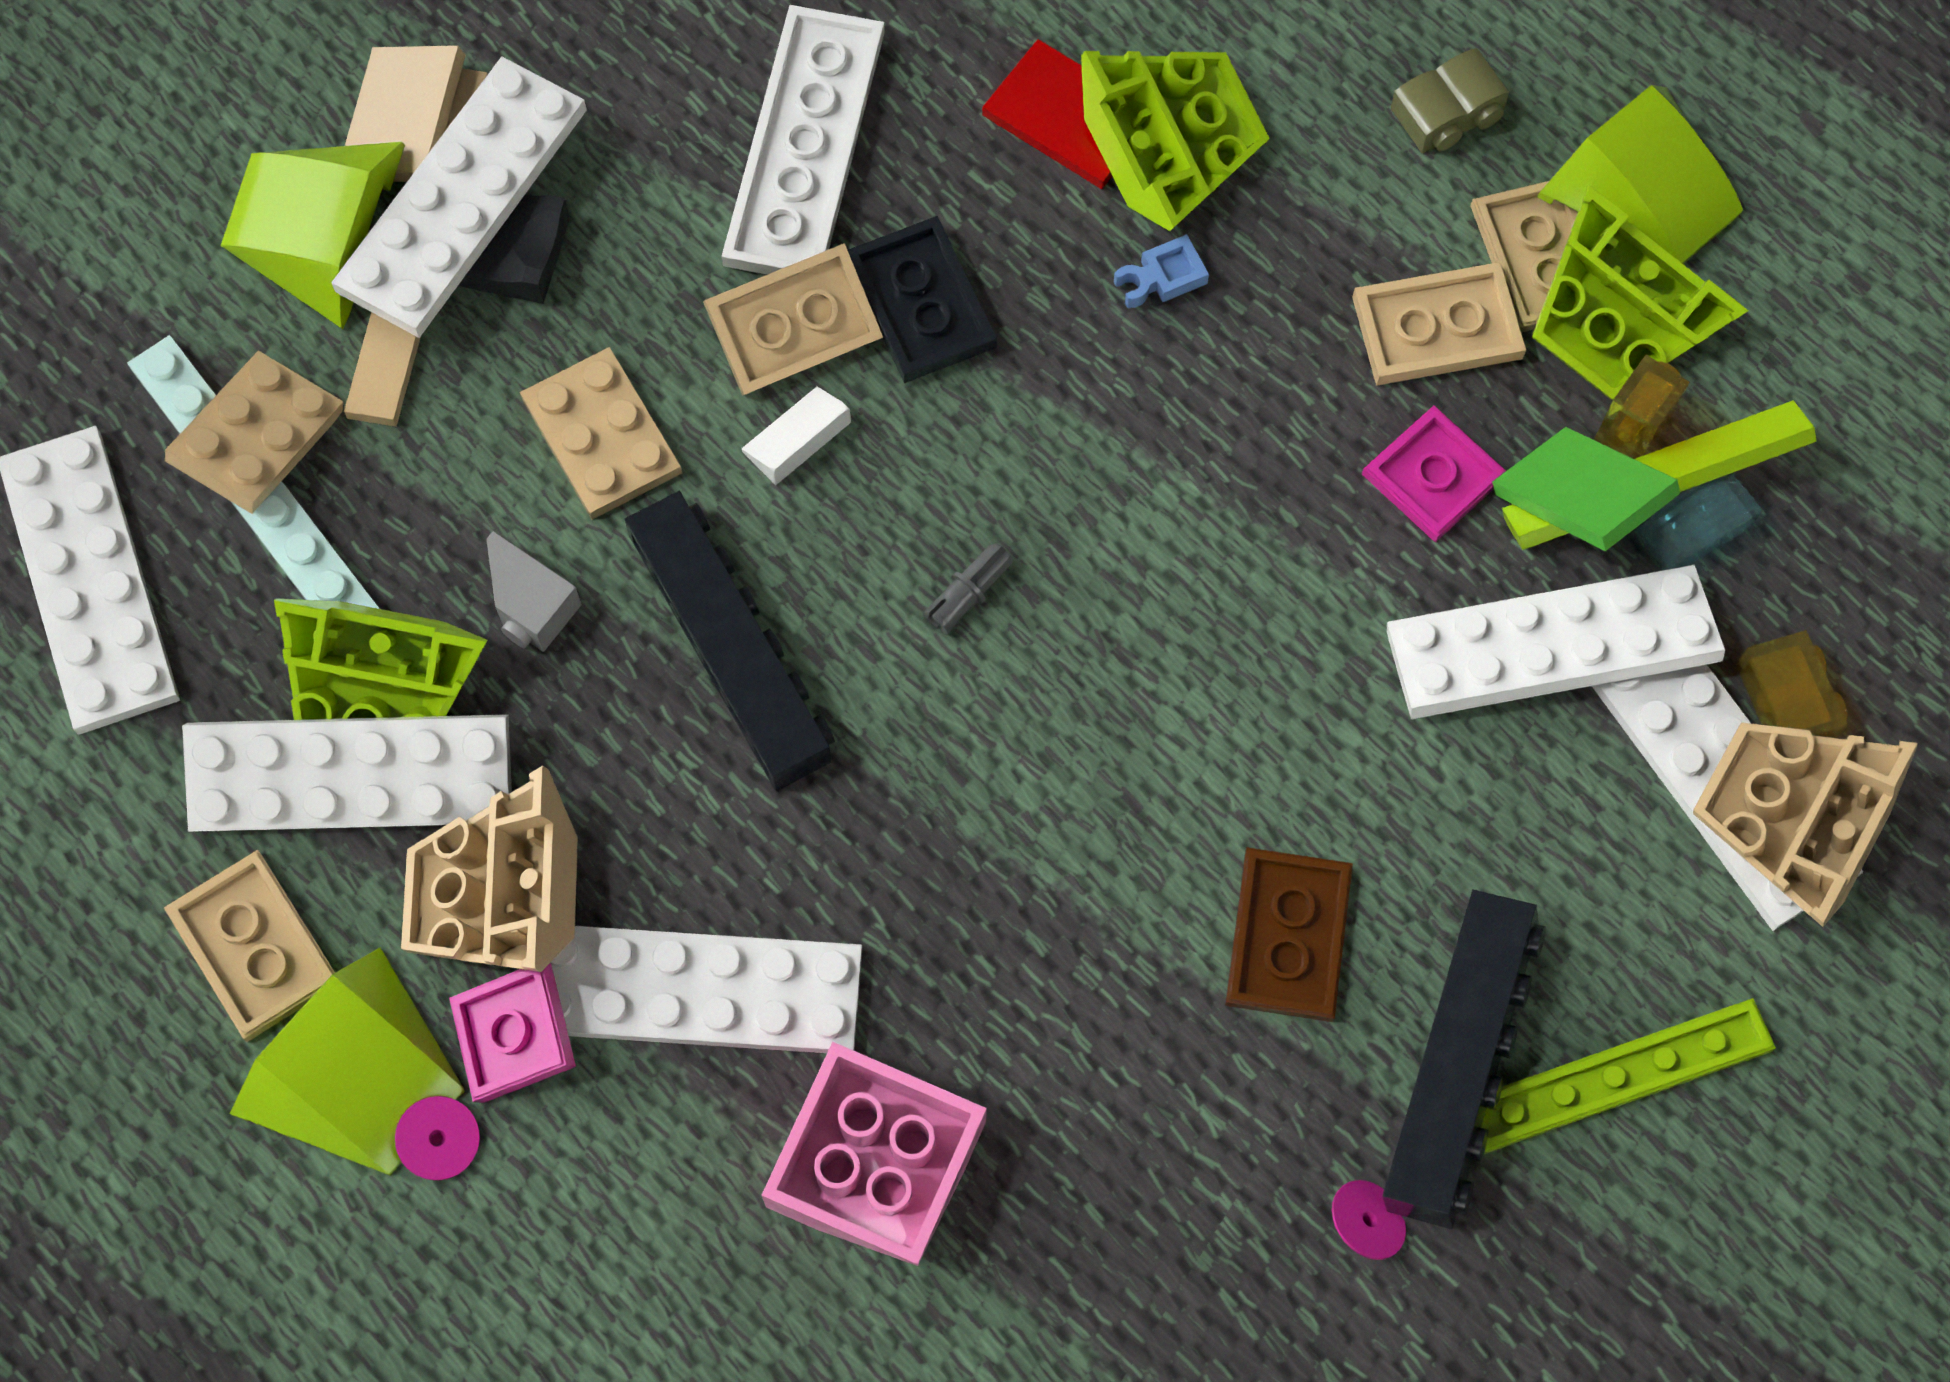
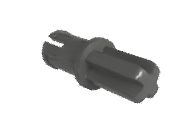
(968, 588)

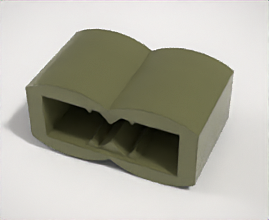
(1450, 101)

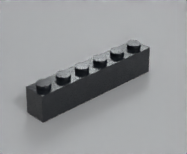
(729, 640)
(1462, 1060)

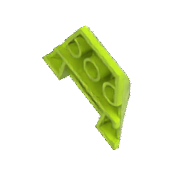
(1169, 126)
(1654, 172)
(308, 214)
(1624, 300)
(371, 661)
(349, 1067)

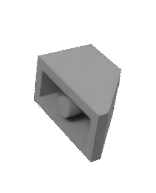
(528, 595)

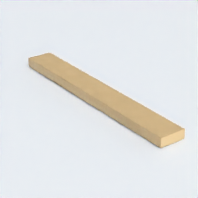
(387, 349)

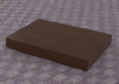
(1289, 934)

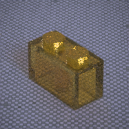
(1642, 408)
(1791, 686)

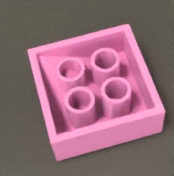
(874, 1155)

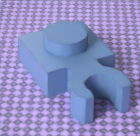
(1168, 269)

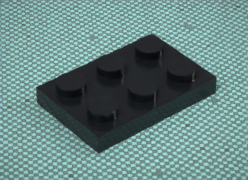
(922, 299)

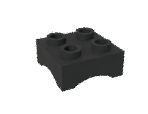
(522, 251)

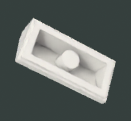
(797, 434)

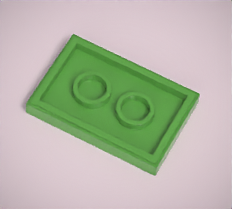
(1586, 488)

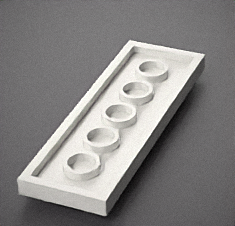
(803, 140)
(459, 197)
(87, 580)
(1554, 641)
(1682, 730)
(343, 771)
(709, 989)

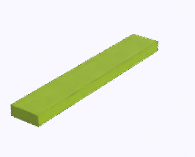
(1699, 460)
(1627, 1073)

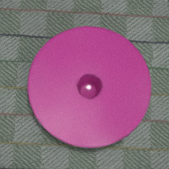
(437, 1138)
(1364, 1221)

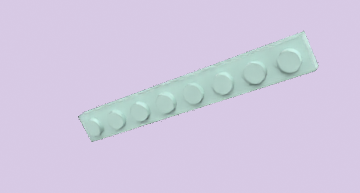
(280, 519)

